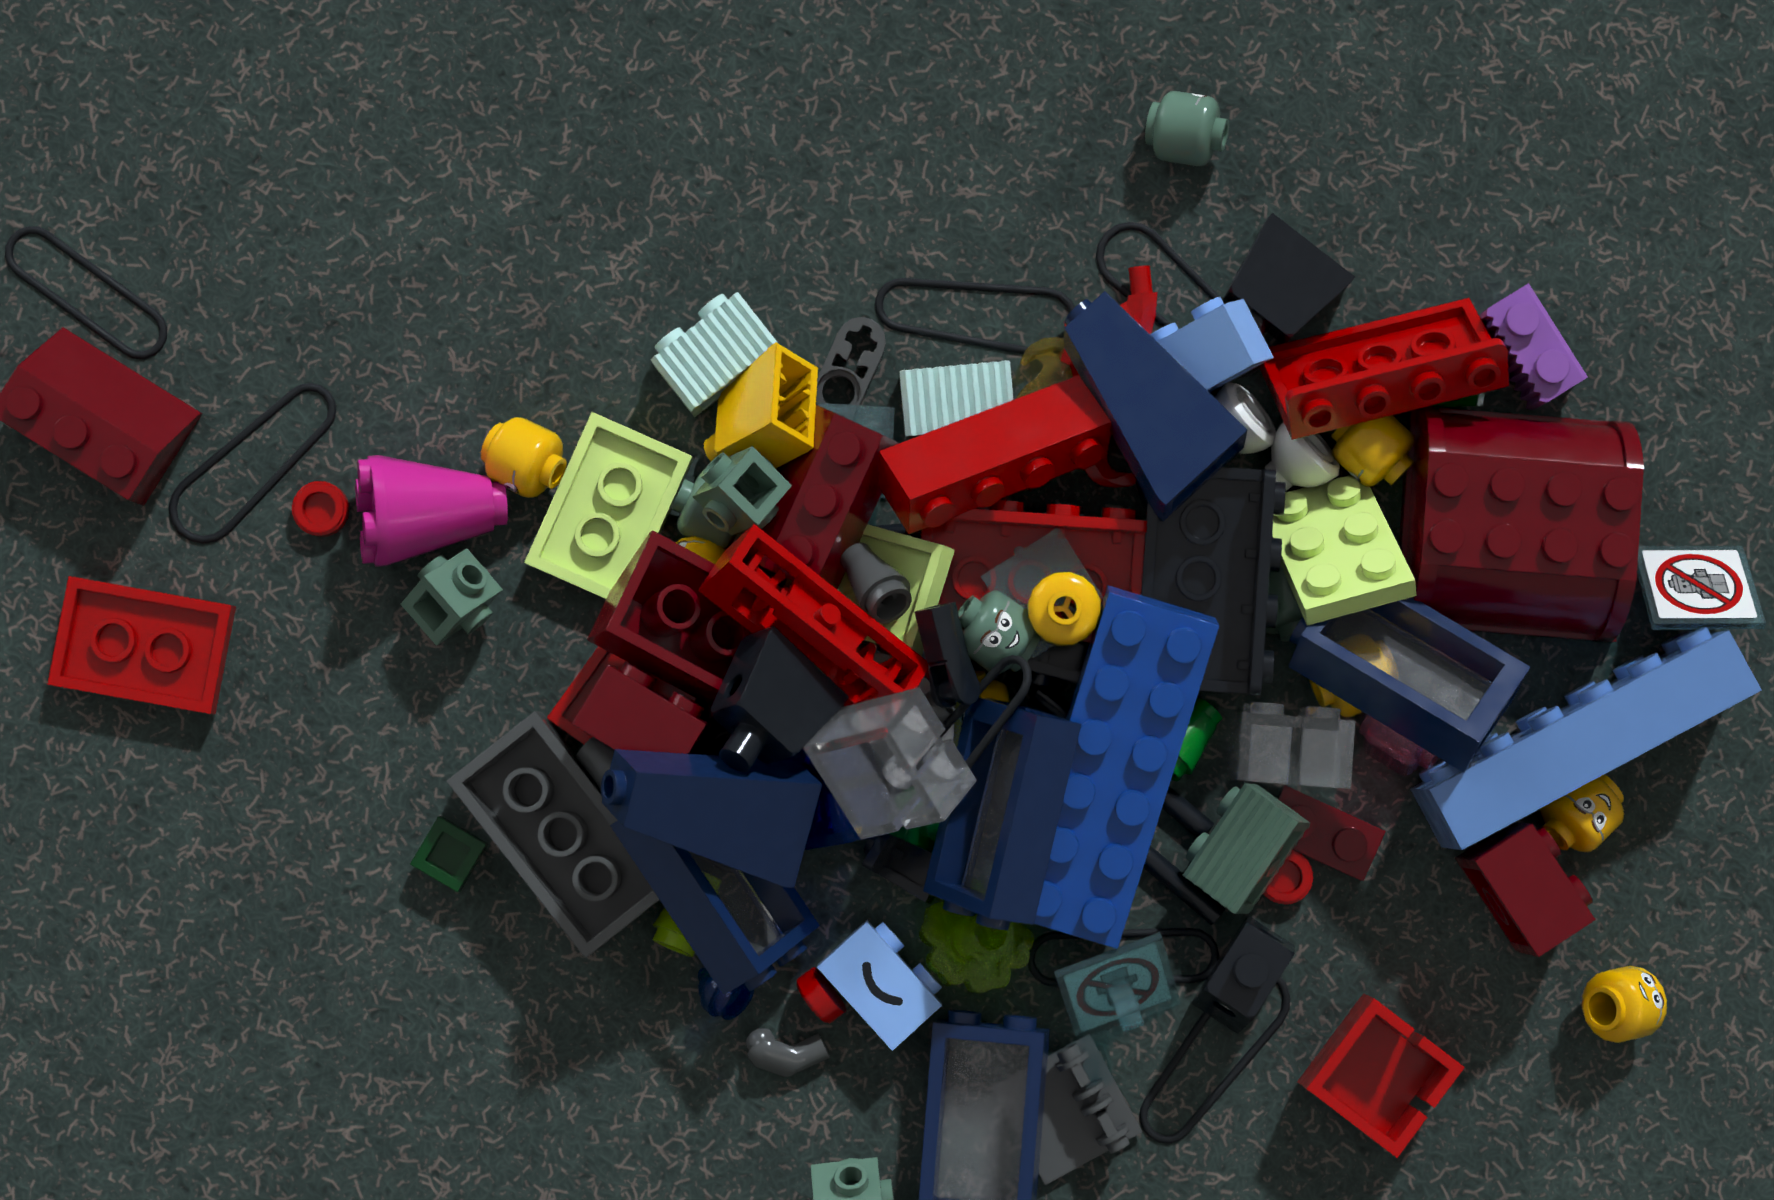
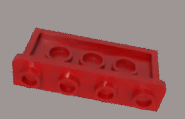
(1384, 368)
(983, 538)

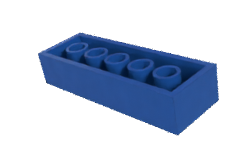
(1133, 720)

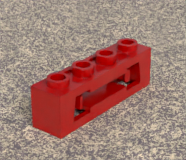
(812, 617)

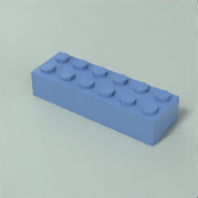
(1587, 738)

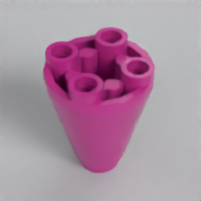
(422, 508)

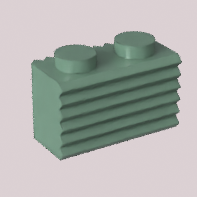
(1244, 847)

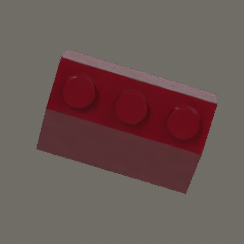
(97, 415)
(829, 495)
(665, 623)

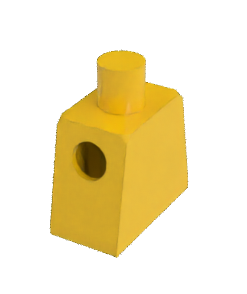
(768, 409)

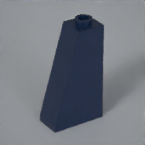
(1157, 410)
(704, 806)

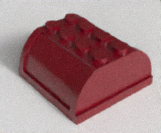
(1523, 521)

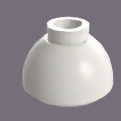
(1250, 414)
(1302, 461)

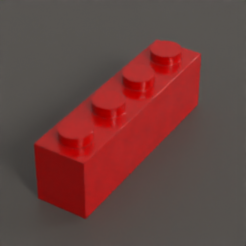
(994, 454)

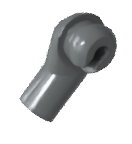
(782, 1058)

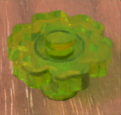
(972, 951)

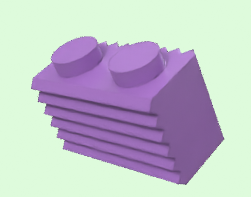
(1536, 350)

